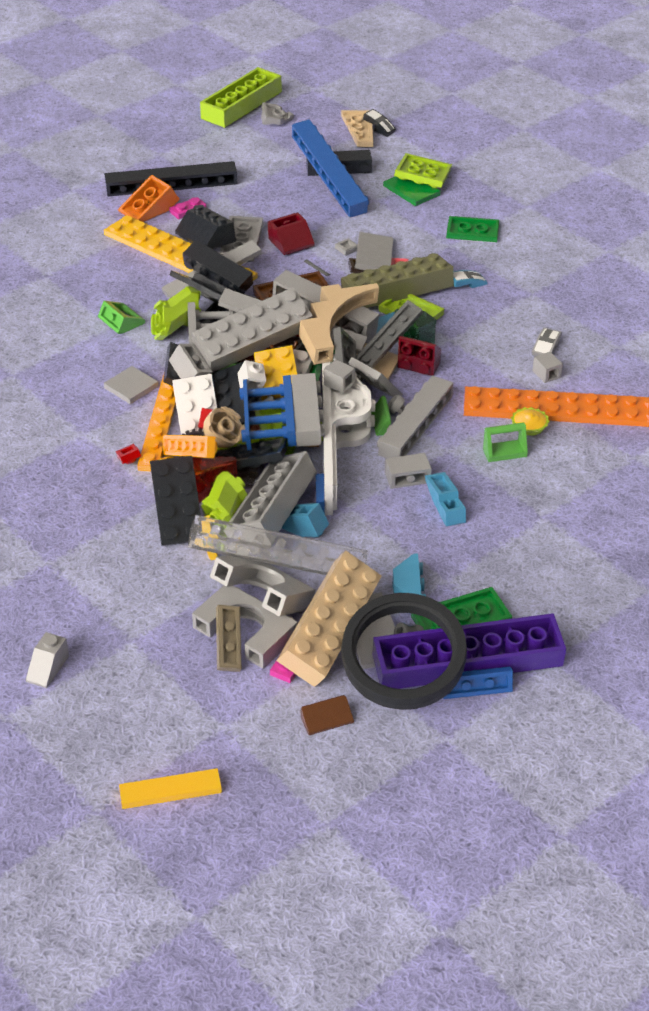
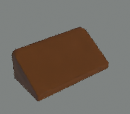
(326, 715)

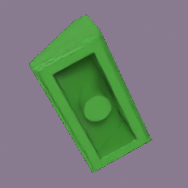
(382, 416)

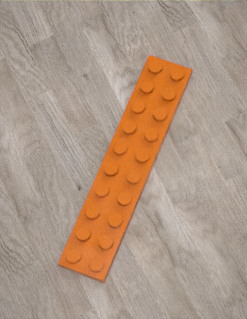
(558, 405)

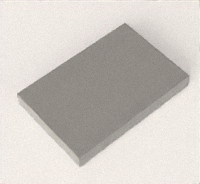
(374, 377)

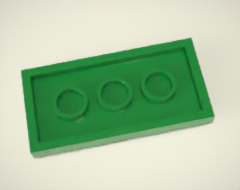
(471, 609)

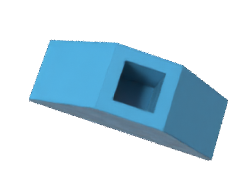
(407, 576)

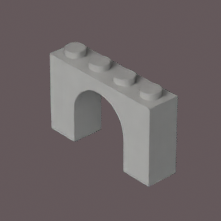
(284, 593)
(266, 642)

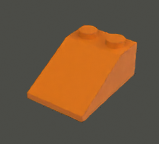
(149, 200)

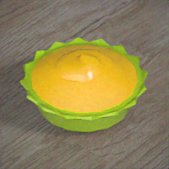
(534, 420)

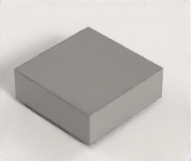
(346, 246)

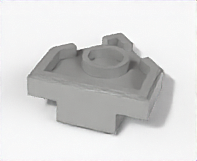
(274, 114)

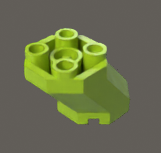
(173, 312)
(224, 497)

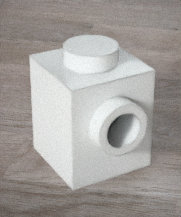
(254, 373)

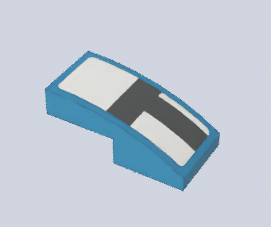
(468, 277)

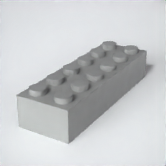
(358, 320)
(251, 329)
(276, 493)

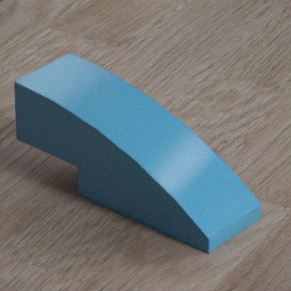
(446, 499)

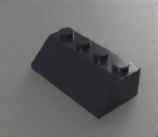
(206, 227)

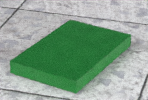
(411, 191)
(472, 229)

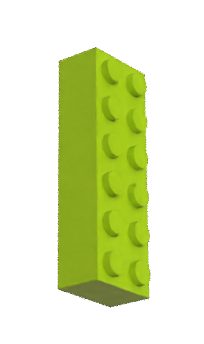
(240, 97)

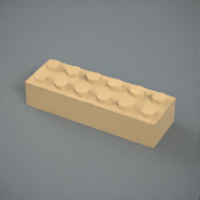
(321, 629)

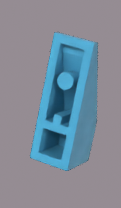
(306, 520)

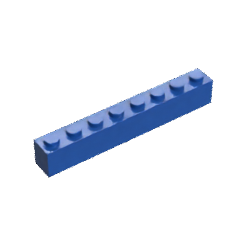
(330, 168)

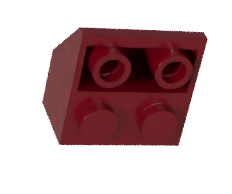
(290, 233)
(418, 356)

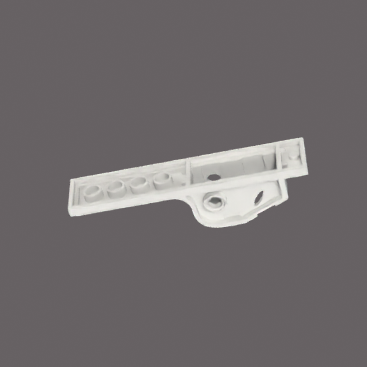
(338, 418)

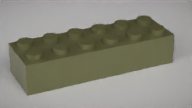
(405, 278)

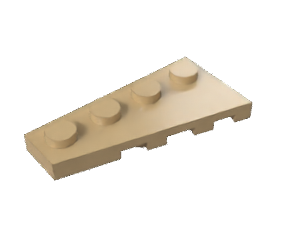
(359, 129)

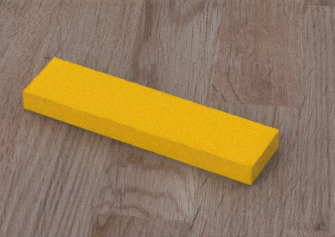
(170, 788)

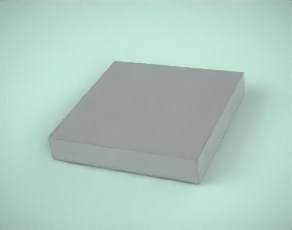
(131, 384)

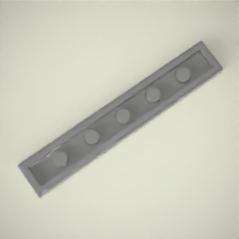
(238, 255)

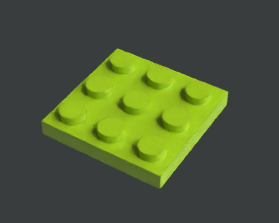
(423, 170)

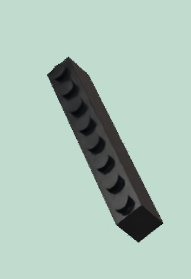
(177, 177)

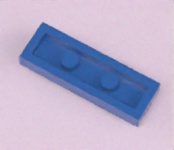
(483, 682)

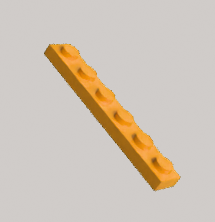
(189, 446)

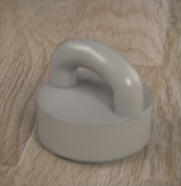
(396, 404)

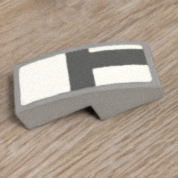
(546, 341)

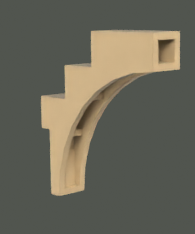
(333, 305)

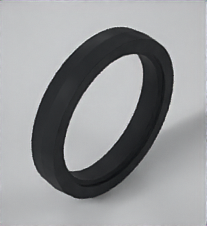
(404, 698)

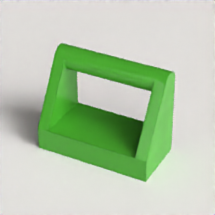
(112, 315)
(508, 449)

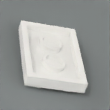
(192, 396)

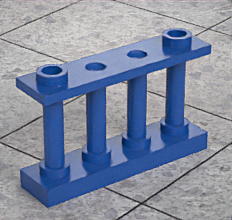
(285, 417)

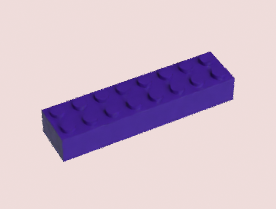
(424, 655)

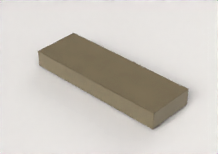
(228, 638)

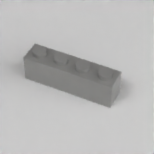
(306, 409)

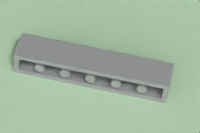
(415, 418)

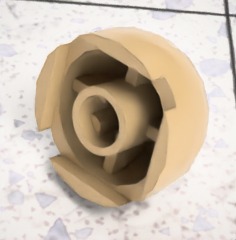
(224, 425)

